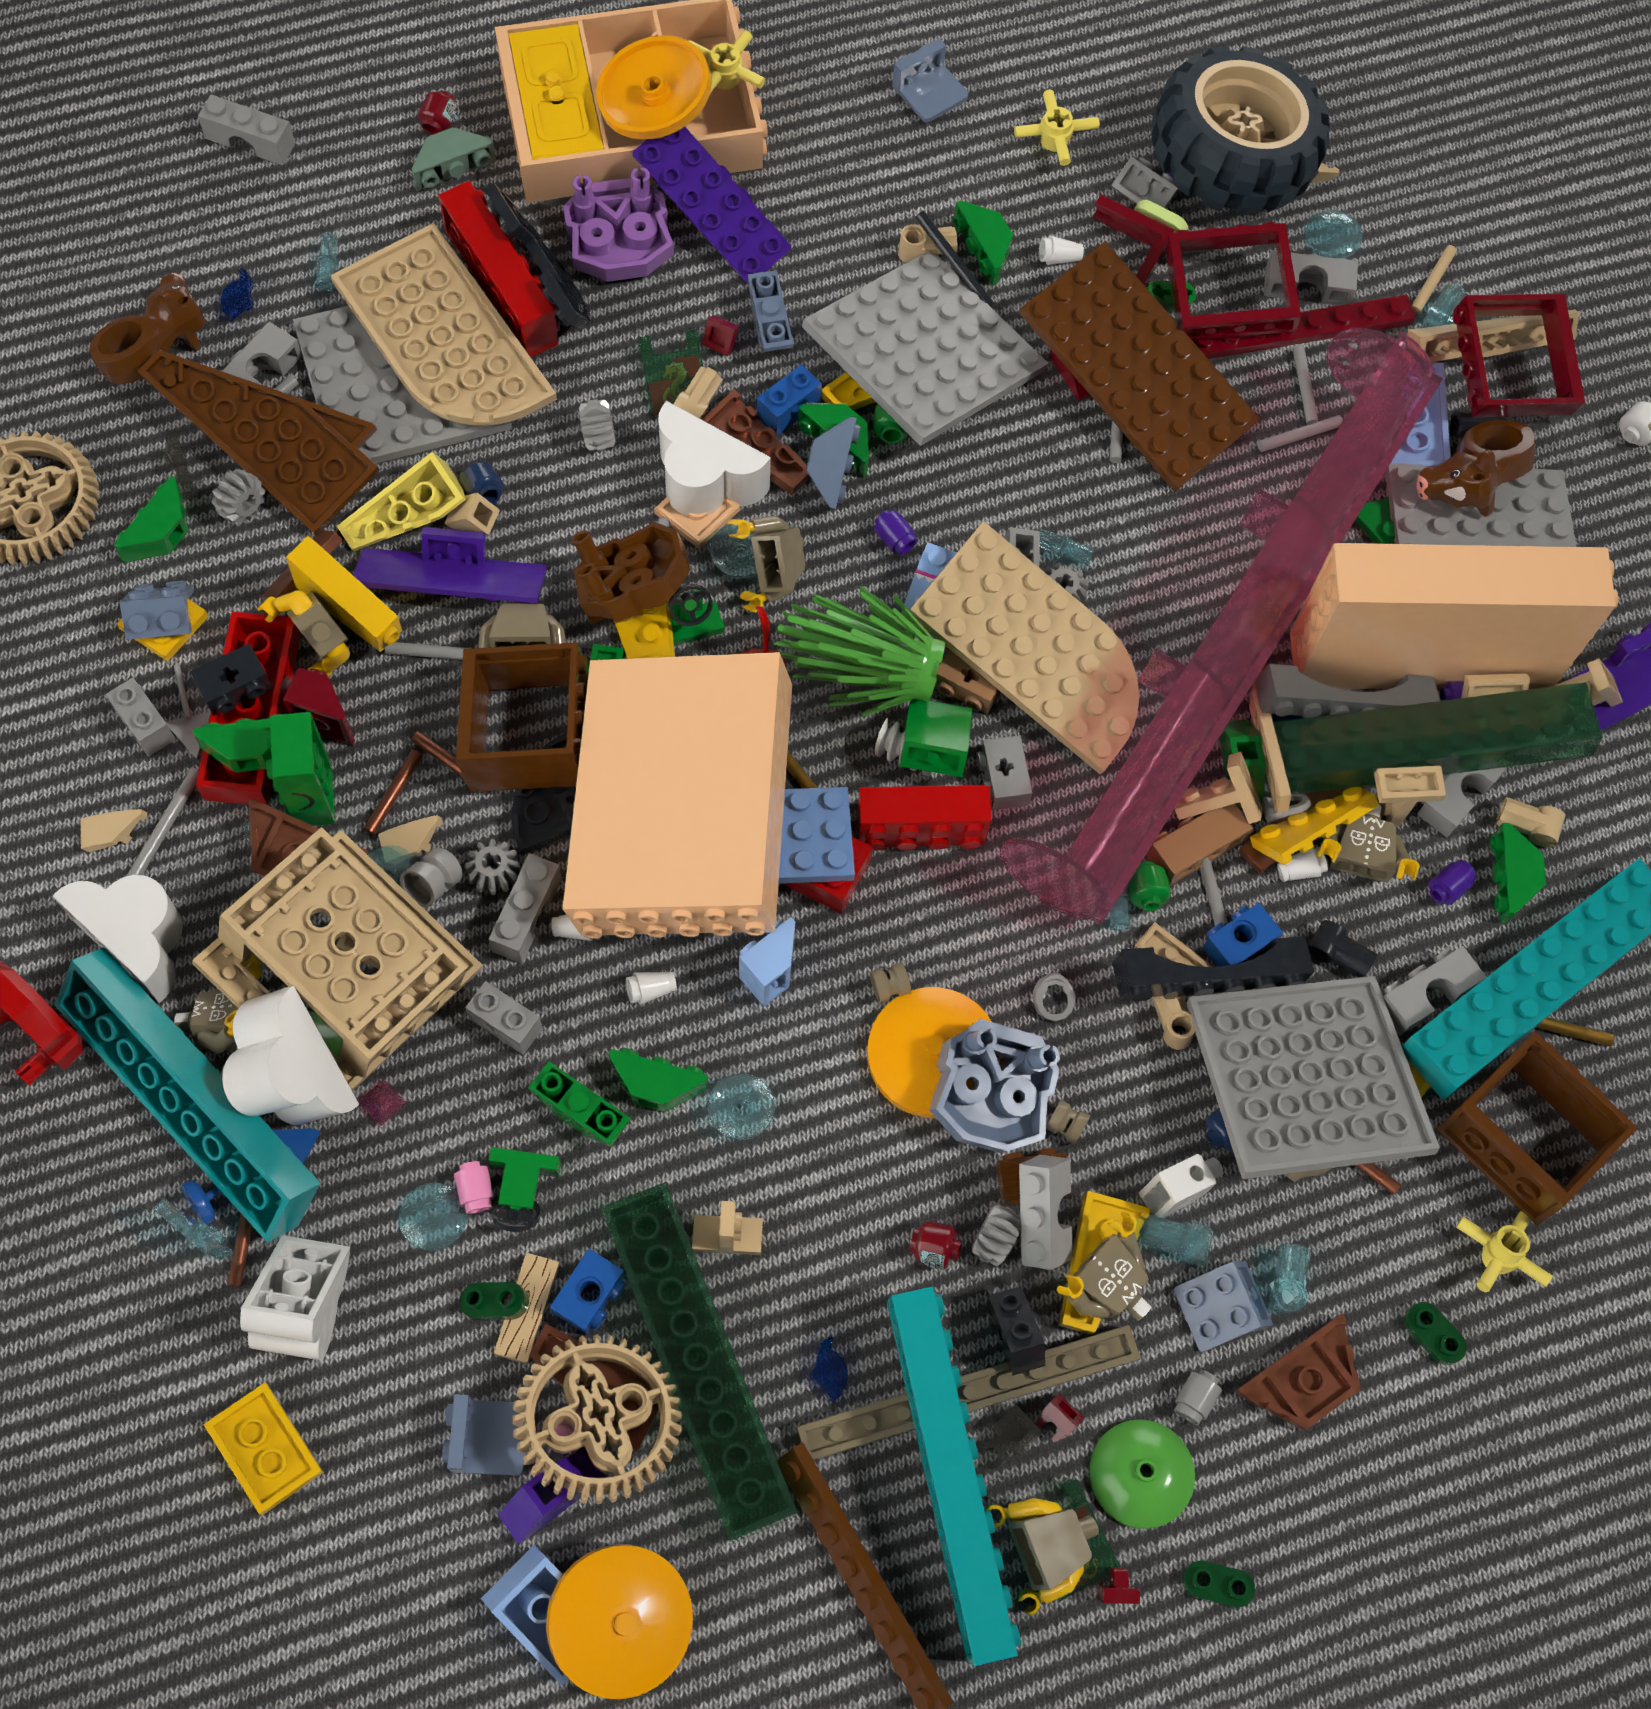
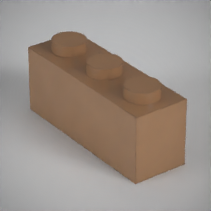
(1197, 839)

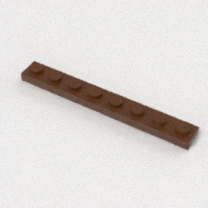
(863, 1580)

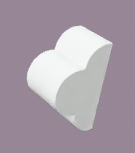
(707, 464)
(133, 924)
(283, 1063)
(296, 1298)

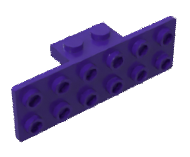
(713, 202)
(451, 565)
(1632, 674)

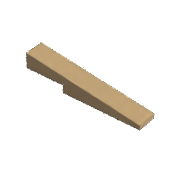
(1495, 336)

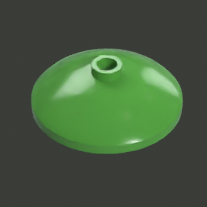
(1122, 1488)

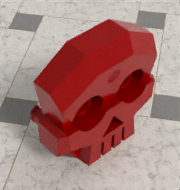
(55, 1038)

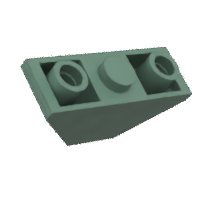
(450, 156)

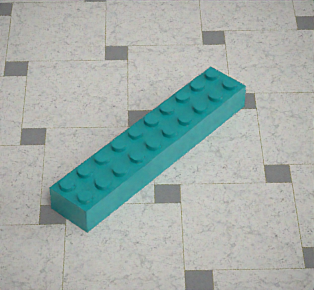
(1534, 983)
(185, 1094)
(951, 1477)

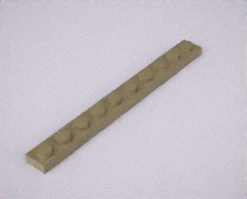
(978, 1390)

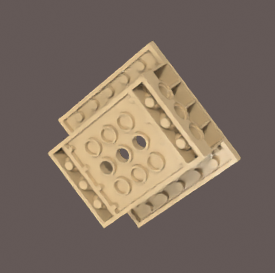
(372, 1013)

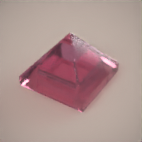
(382, 1102)

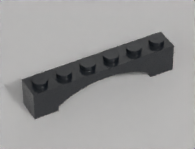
(1146, 975)

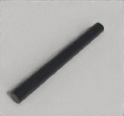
(952, 257)

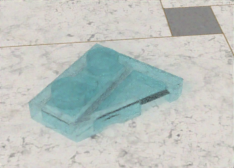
(204, 1237)

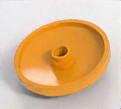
(653, 87)
(909, 1040)
(619, 1621)

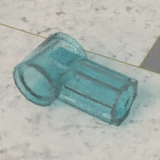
(1442, 311)
(1187, 1240)
(1290, 1276)

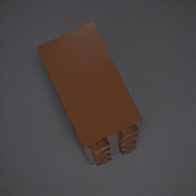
(514, 669)
(1505, 1161)

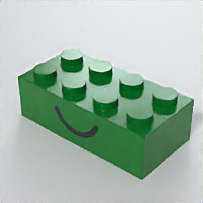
(300, 768)

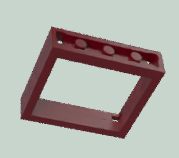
(1240, 322)
(1560, 346)

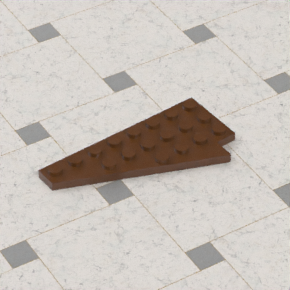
(293, 446)

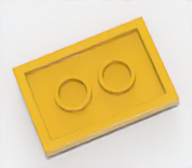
(263, 1448)

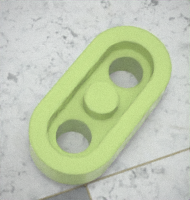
(1161, 215)

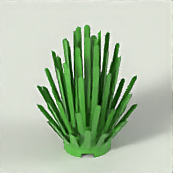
(866, 651)

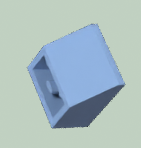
(767, 964)

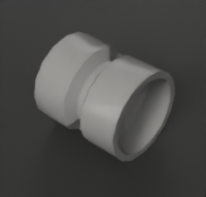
(431, 876)

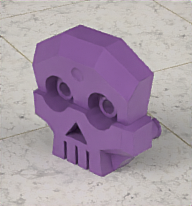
(616, 212)

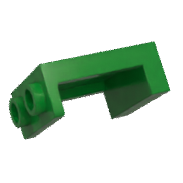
(936, 737)

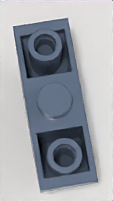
(769, 311)
(830, 460)

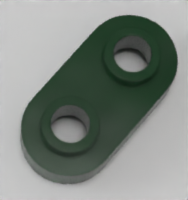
(491, 1301)
(1433, 1336)
(1219, 1584)

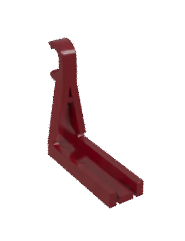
(1138, 227)

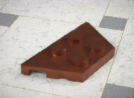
(275, 836)
(1308, 1378)

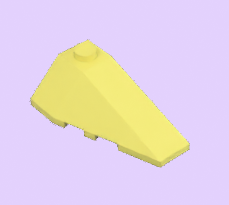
(412, 500)

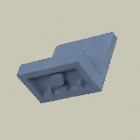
(1222, 1305)

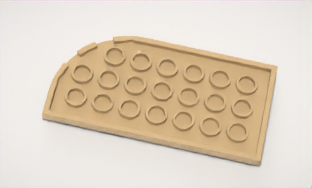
(442, 332)
(1035, 645)

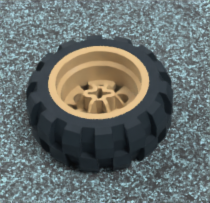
(1240, 130)

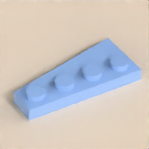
(1429, 437)

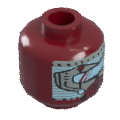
(438, 112)
(935, 1245)

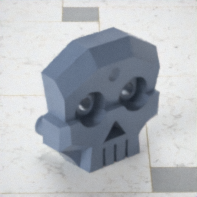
(988, 1113)

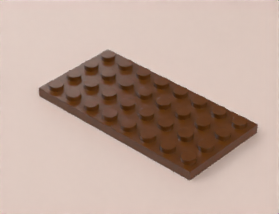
(1139, 366)

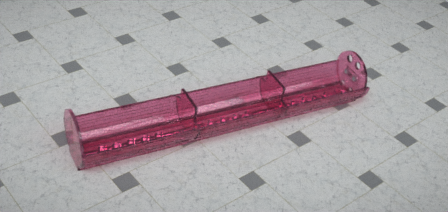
(1392, 389)

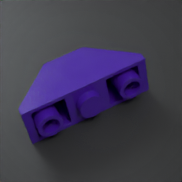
(538, 1504)

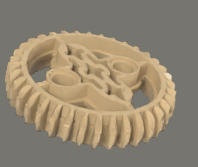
(33, 495)
(596, 1435)

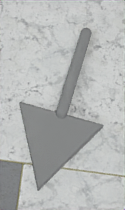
(183, 727)

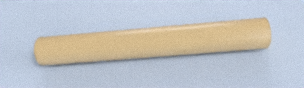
(1433, 279)

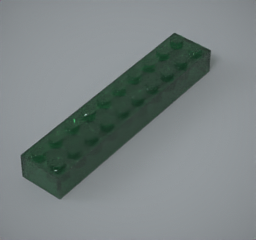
(1448, 733)
(700, 1363)

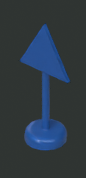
(298, 1140)

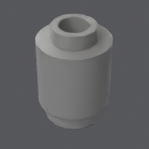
(1197, 1397)

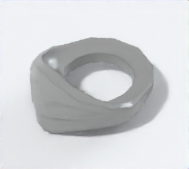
(1271, 815)
(1041, 988)

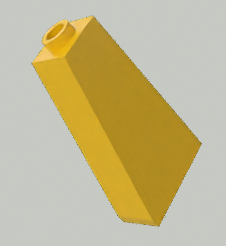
(343, 594)

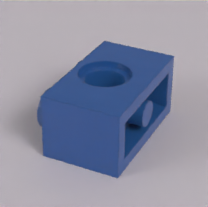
(781, 402)
(1253, 924)
(591, 1271)

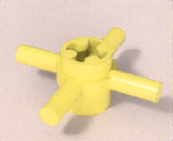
(726, 64)
(1056, 128)
(1504, 1251)

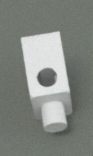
(1180, 1185)

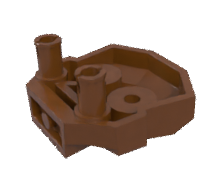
(629, 573)

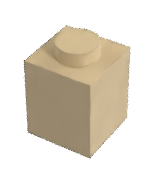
(473, 515)

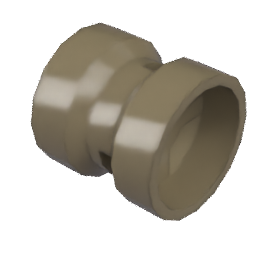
(890, 982)
(1060, 1119)

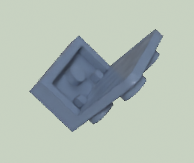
(927, 83)
(156, 610)
(481, 1438)

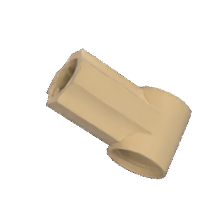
(915, 242)
(699, 392)
(1540, 824)
(1174, 1013)

